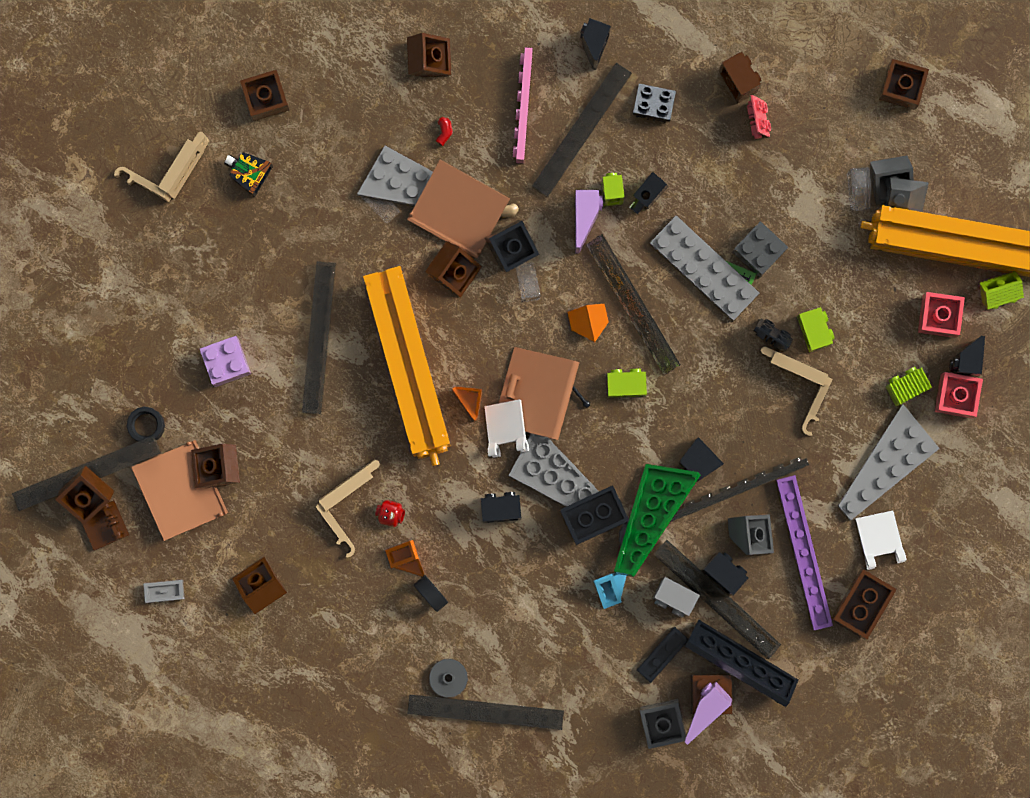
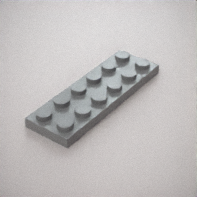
(704, 268)

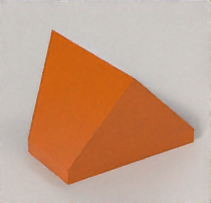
(588, 320)
(470, 399)
(405, 558)

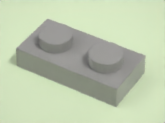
(164, 591)

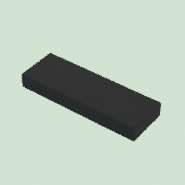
(662, 654)

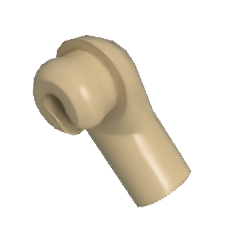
(510, 211)

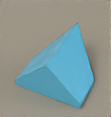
(610, 589)

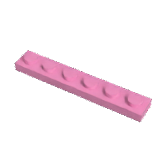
(523, 97)

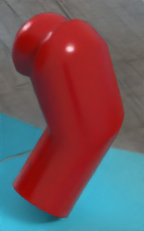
(446, 129)

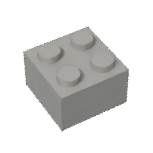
(676, 597)

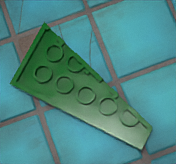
(655, 505)

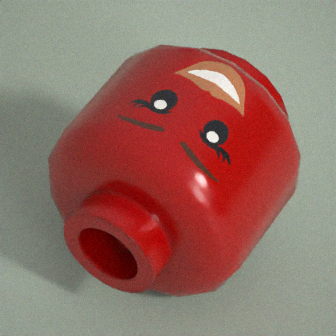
(390, 513)

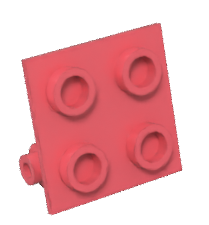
(757, 109)

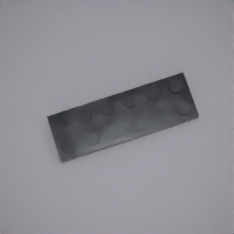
(742, 663)

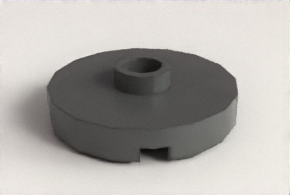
(458, 681)

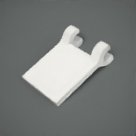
(505, 426)
(880, 537)

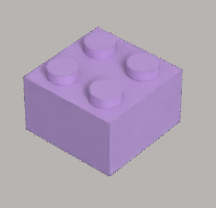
(225, 361)

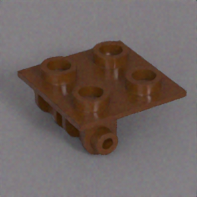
(106, 526)

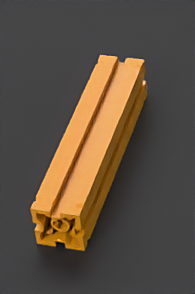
(950, 240)
(407, 364)

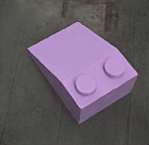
(587, 206)
(710, 706)

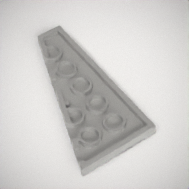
(395, 179)
(893, 457)
(551, 472)

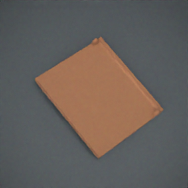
(458, 208)
(543, 387)
(172, 495)

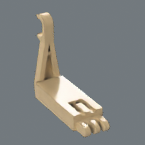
(177, 173)
(806, 372)
(338, 494)

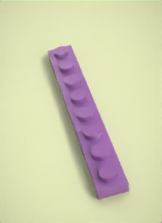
(804, 553)

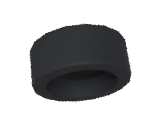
(140, 411)
(430, 593)

